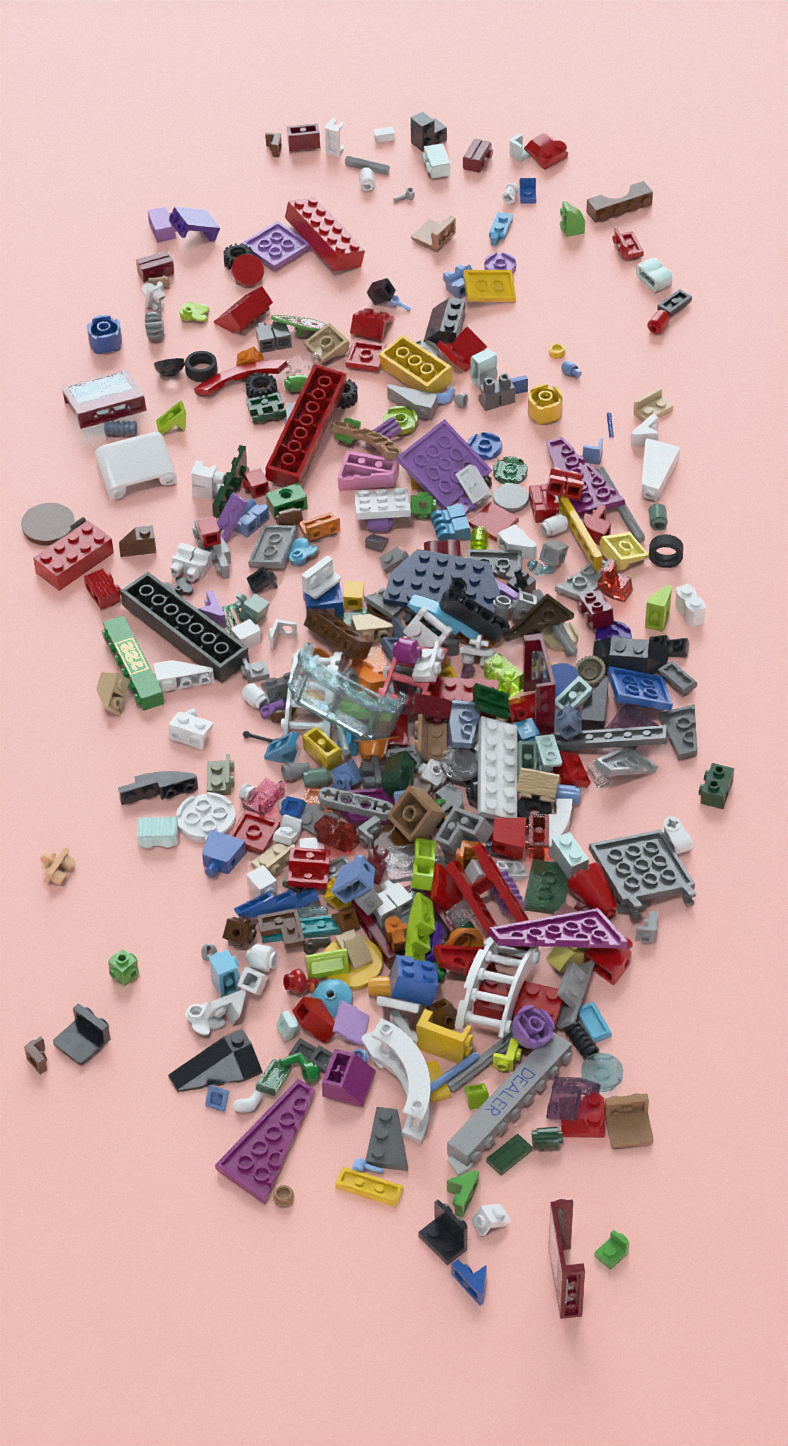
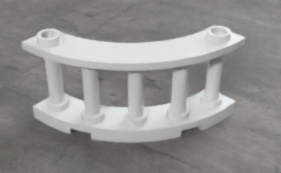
(333, 663)
(478, 973)
(405, 1060)

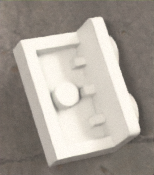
(189, 730)

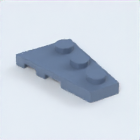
(462, 723)

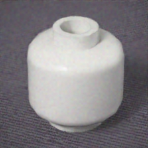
(262, 958)

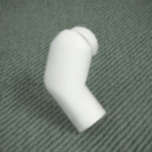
(248, 1105)

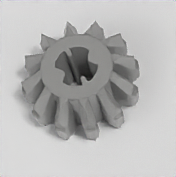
(154, 325)

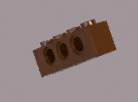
(338, 633)

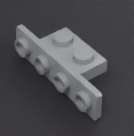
(572, 991)

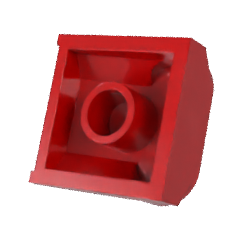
(546, 150)
(589, 1119)

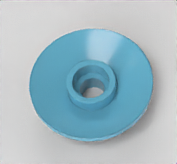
(340, 990)

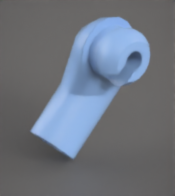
(445, 398)

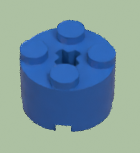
(104, 334)

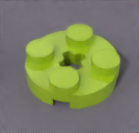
(408, 418)

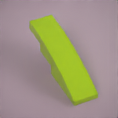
(419, 927)

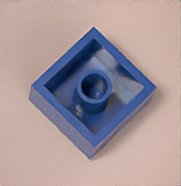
(413, 980)

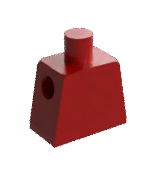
(508, 837)
(610, 962)

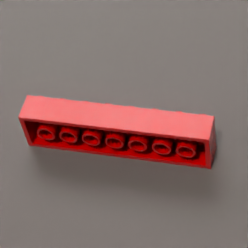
(306, 426)

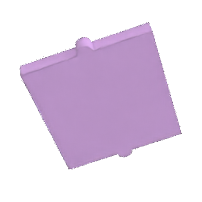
(350, 1023)

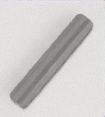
(362, 163)

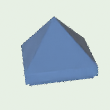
(217, 1098)

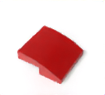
(308, 868)

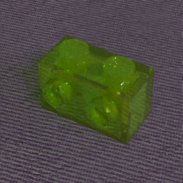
(501, 669)

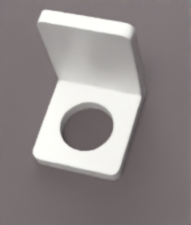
(278, 629)

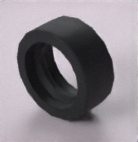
(198, 357)
(666, 541)

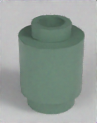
(658, 516)
(316, 777)

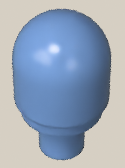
(570, 369)

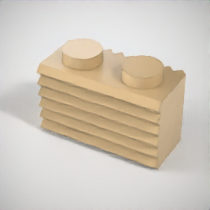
(538, 784)

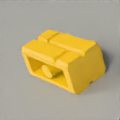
(322, 748)

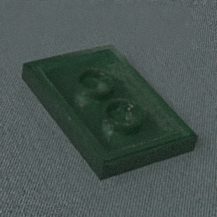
(545, 887)

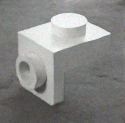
(490, 1217)

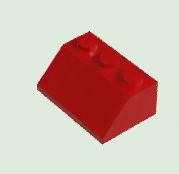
(245, 311)

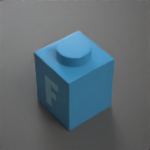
(526, 730)

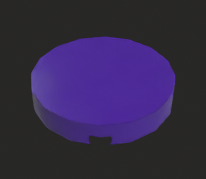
(617, 629)

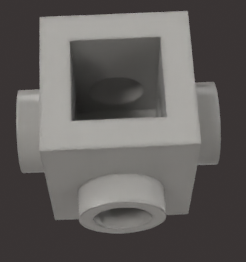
(522, 604)

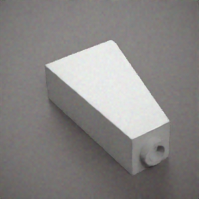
(658, 467)

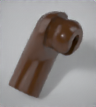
(278, 715)

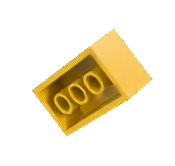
(415, 366)

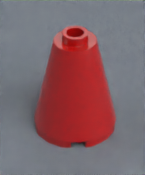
(593, 889)

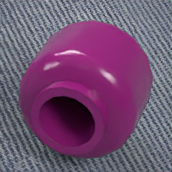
(407, 651)

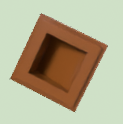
(346, 919)

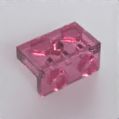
(264, 797)

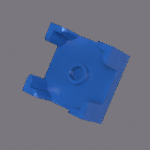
(330, 599)

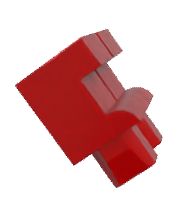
(564, 481)
(522, 708)

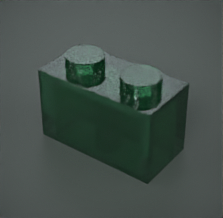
(398, 772)

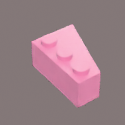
(367, 472)

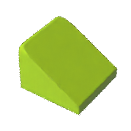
(476, 1095)

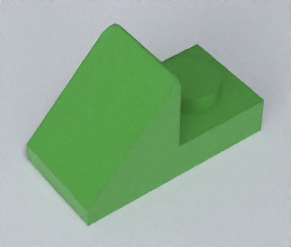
(463, 1188)

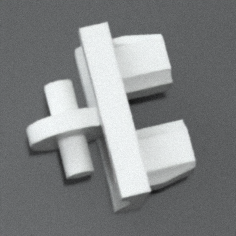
(154, 296)
(469, 651)

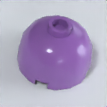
(532, 1027)

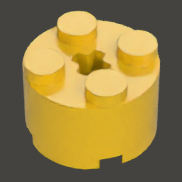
(545, 403)

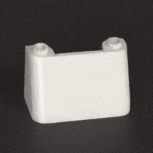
(134, 462)

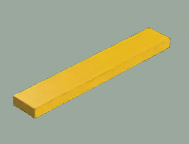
(580, 532)

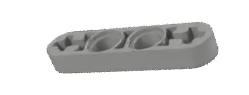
(356, 800)

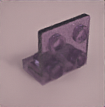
(630, 717)
(566, 1096)

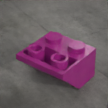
(347, 1078)

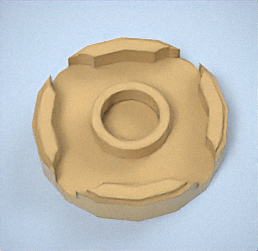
(552, 641)

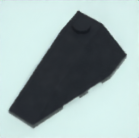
(224, 1061)

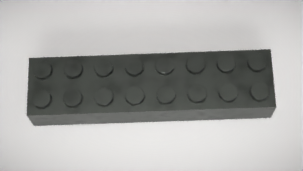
(184, 626)

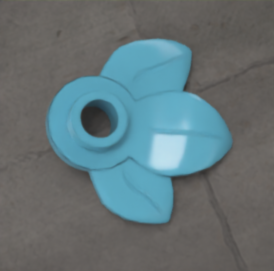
(301, 550)

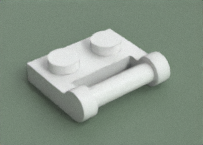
(422, 634)

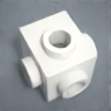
(431, 773)

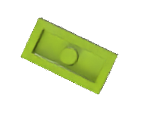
(658, 609)
(327, 963)

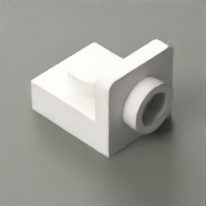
(289, 830)

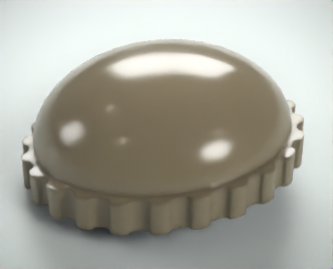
(591, 669)

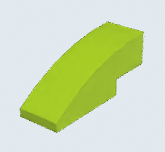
(423, 864)

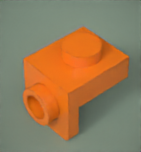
(249, 356)

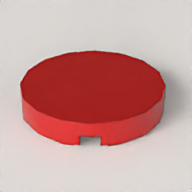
(247, 270)

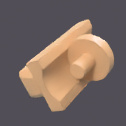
(53, 873)

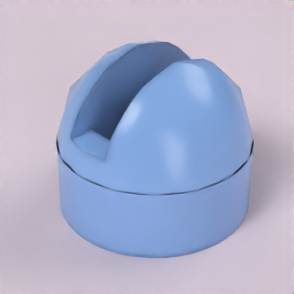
(362, 1054)

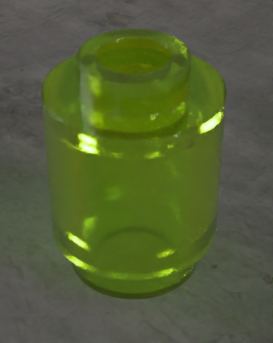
(479, 538)

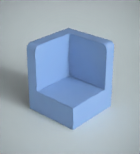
(593, 454)
(350, 768)

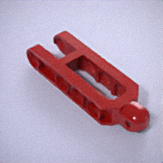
(473, 891)

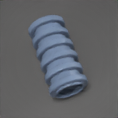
(120, 428)

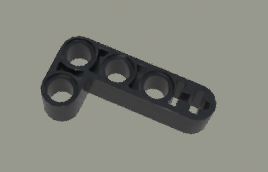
(471, 613)

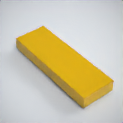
(369, 1186)

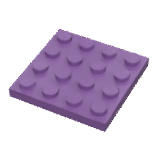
(437, 459)

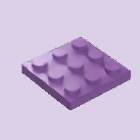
(277, 245)

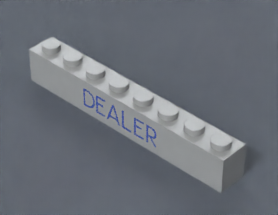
(509, 1100)

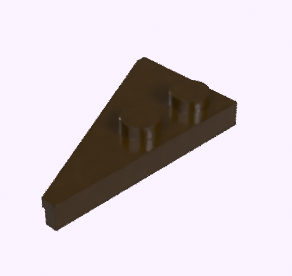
(541, 616)

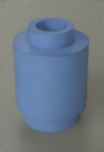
(569, 792)

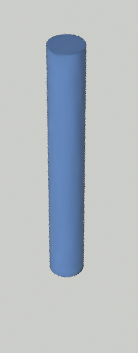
(454, 1071)

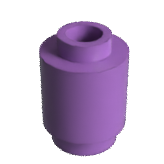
(380, 524)

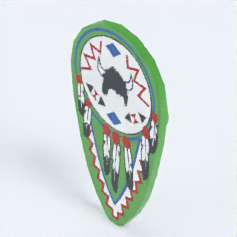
(299, 323)

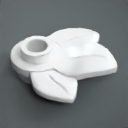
(199, 1021)

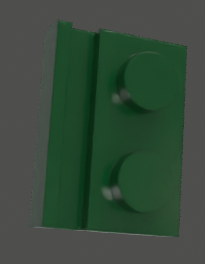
(491, 701)

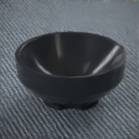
(169, 367)

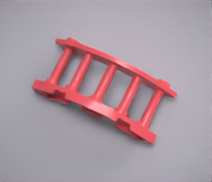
(392, 675)

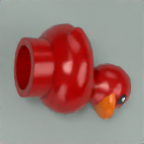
(297, 982)

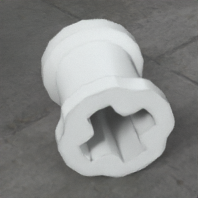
(510, 193)

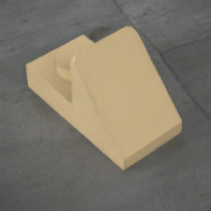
(356, 948)

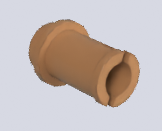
(164, 280)

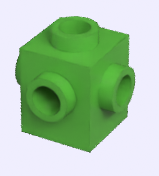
(415, 504)
(123, 967)

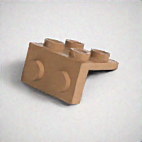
(628, 1120)

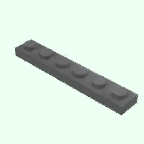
(613, 738)

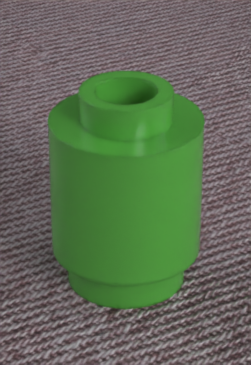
(295, 383)

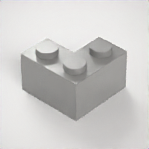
(462, 826)

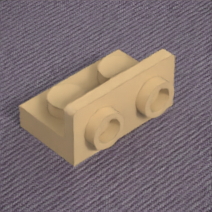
(651, 404)
(274, 858)

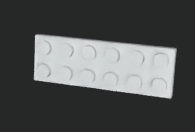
(497, 769)

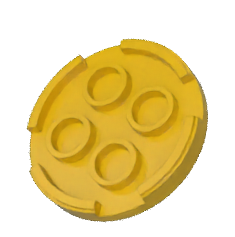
(359, 978)

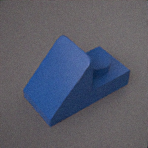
(527, 190)
(472, 1283)

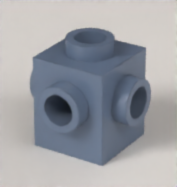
(568, 722)

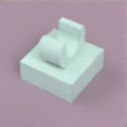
(287, 1026)

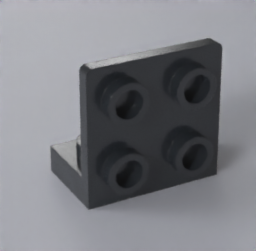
(445, 1234)

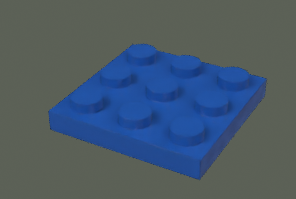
(639, 689)

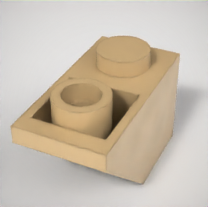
(372, 627)
(112, 690)

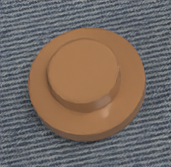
(283, 1195)

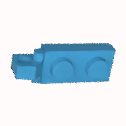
(500, 227)

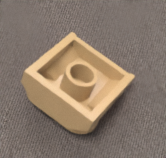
(327, 343)

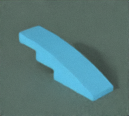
(418, 602)

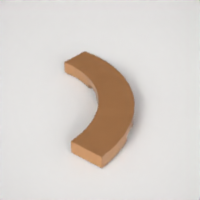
(376, 439)

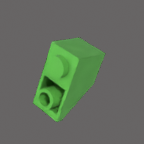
(572, 220)

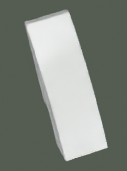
(560, 822)

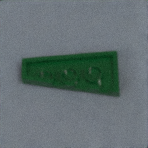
(232, 481)

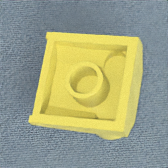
(623, 549)

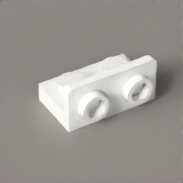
(320, 578)
(429, 664)

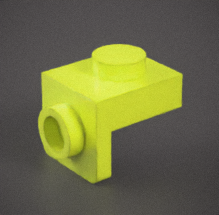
(508, 1061)

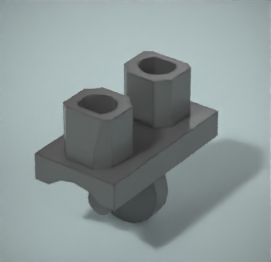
(371, 768)

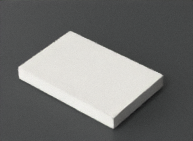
(399, 1004)

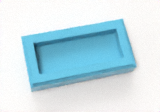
(593, 1022)

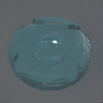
(604, 1070)

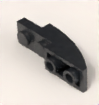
(163, 783)

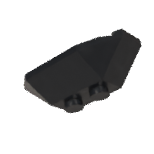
(631, 654)

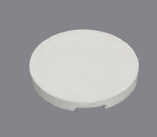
(205, 813)

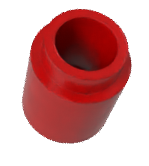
(658, 322)

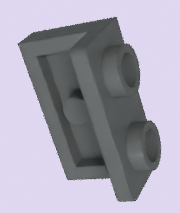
(276, 687)

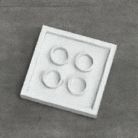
(382, 504)

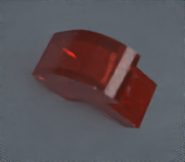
(613, 584)

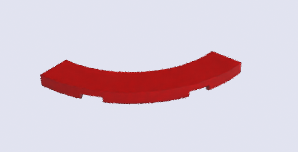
(239, 372)

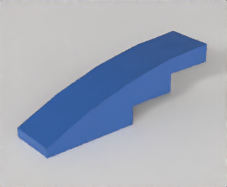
(268, 903)

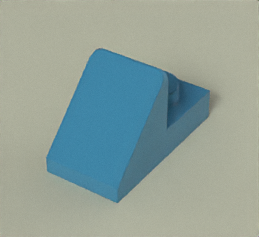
(282, 749)

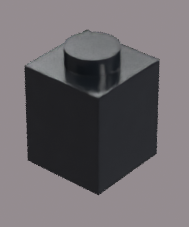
(381, 291)

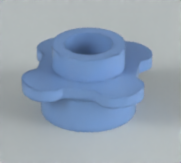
(346, 778)

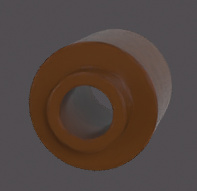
(289, 517)

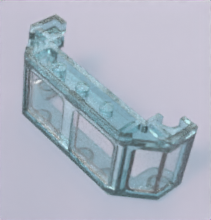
(342, 699)

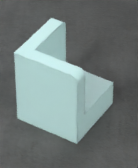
(516, 148)

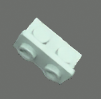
(547, 753)

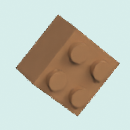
(416, 814)

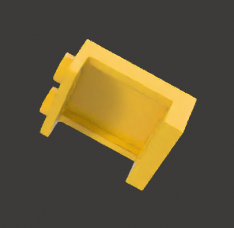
(443, 1041)

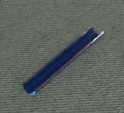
(610, 424)

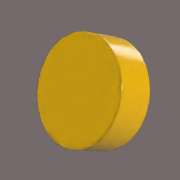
(557, 350)

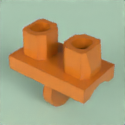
(395, 933)

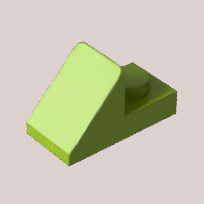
(174, 416)

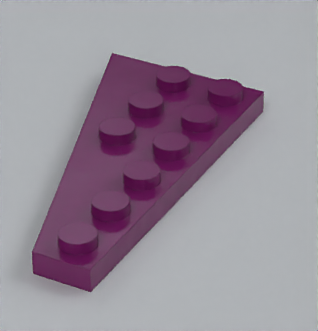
(575, 929)

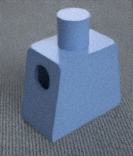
(354, 879)

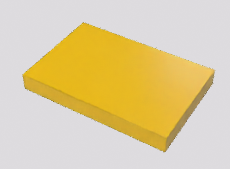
(489, 286)

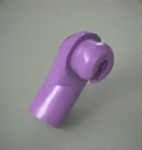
(266, 710)

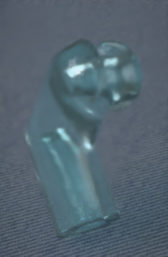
(538, 569)
(311, 910)

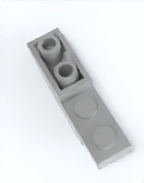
(220, 554)

